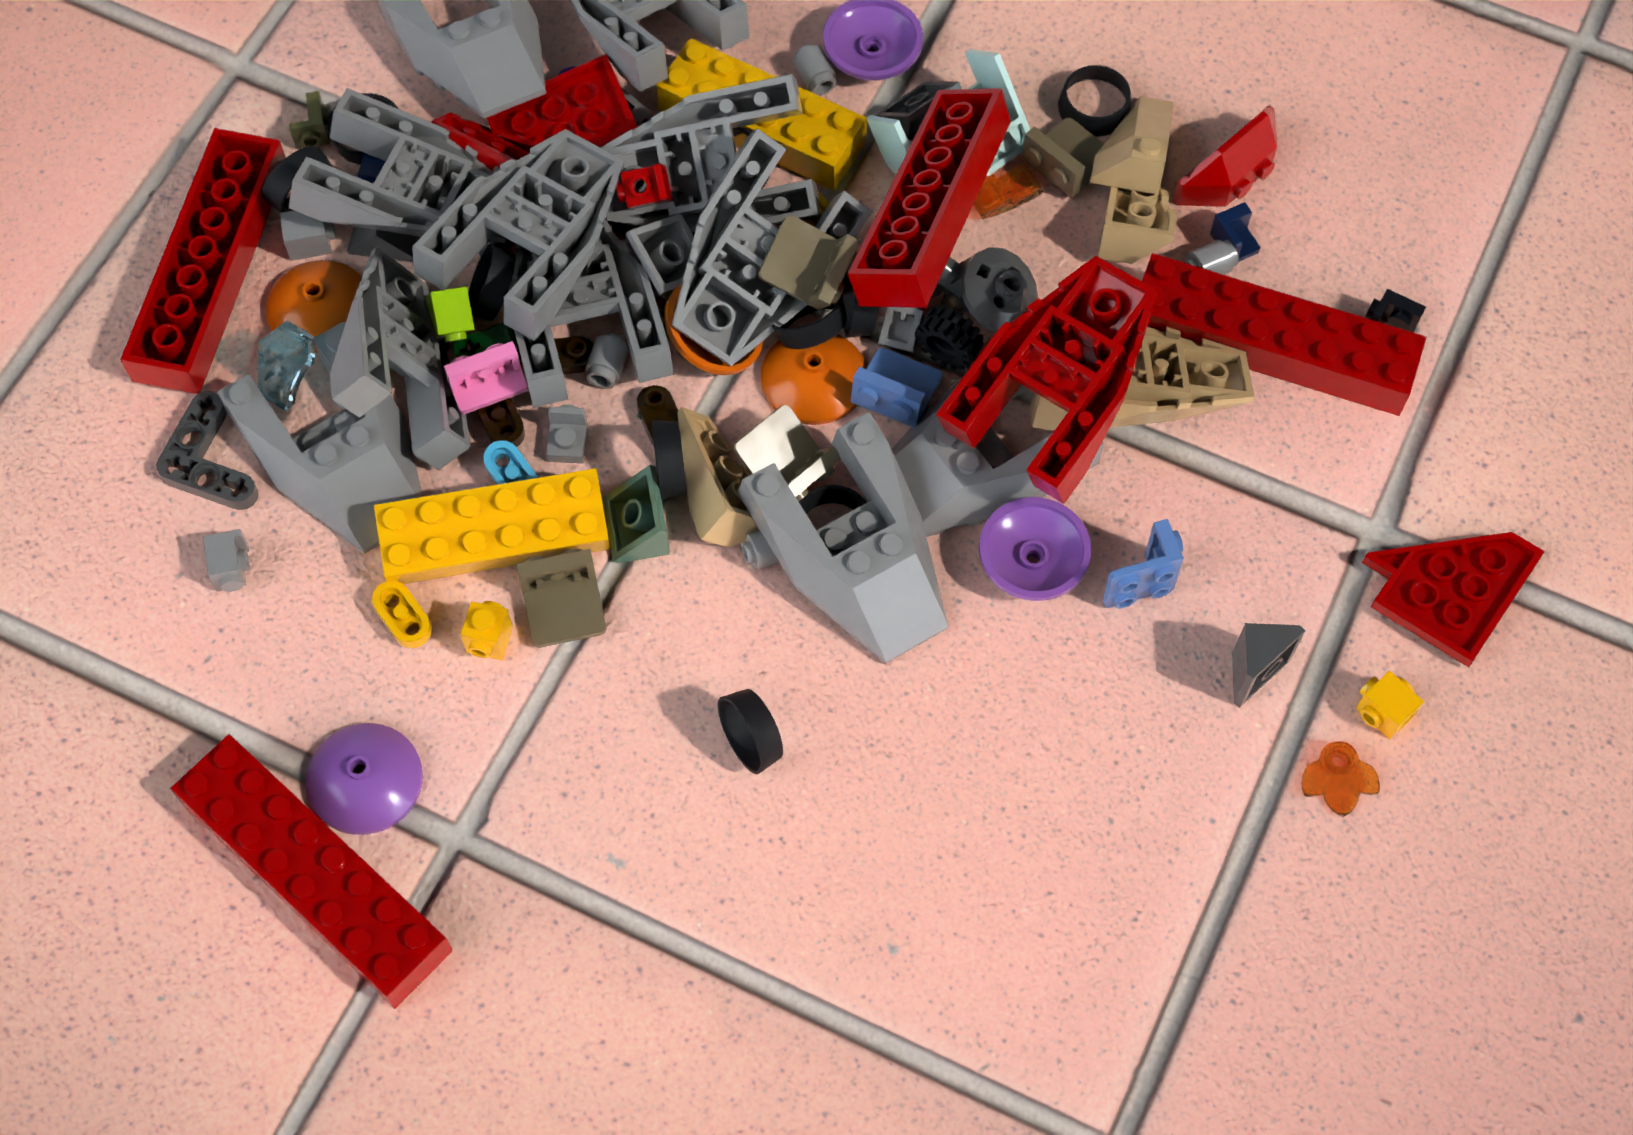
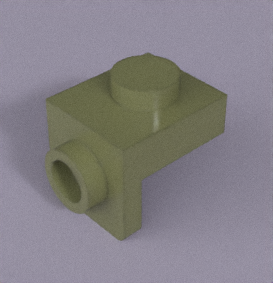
(313, 131)

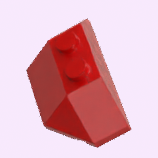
(490, 148)
(1233, 166)

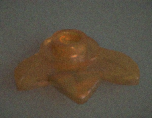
(1339, 784)

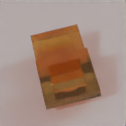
(1007, 191)

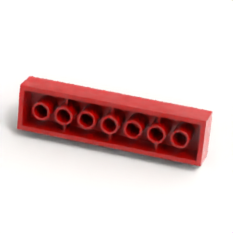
(930, 199)
(203, 264)
(1288, 334)
(312, 871)

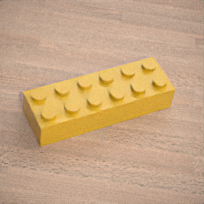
(817, 143)
(490, 526)

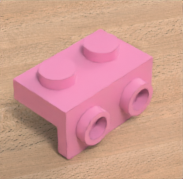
(486, 377)

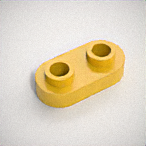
(403, 616)

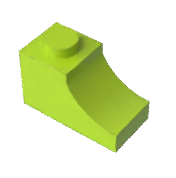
(450, 313)

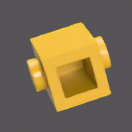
(486, 630)
(1388, 703)

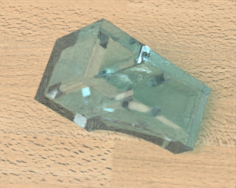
(283, 362)

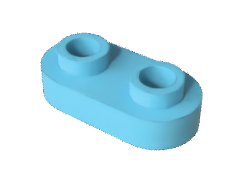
(516, 470)

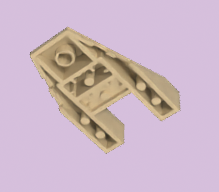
(1171, 382)

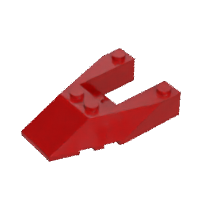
(1070, 350)

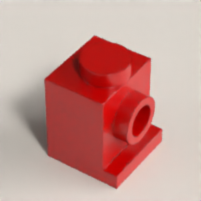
(657, 189)

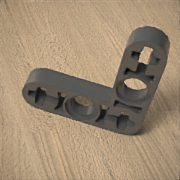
(192, 457)

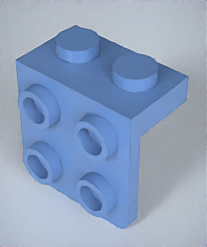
(895, 386)
(1149, 578)

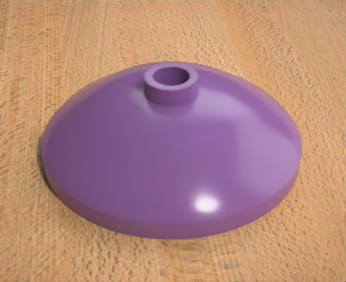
(872, 38)
(1039, 530)
(376, 796)

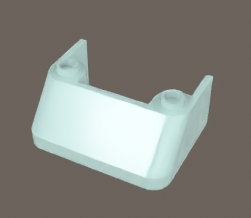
(989, 74)

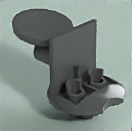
(990, 285)

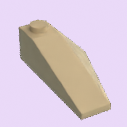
(1136, 149)
(1136, 225)
(713, 482)

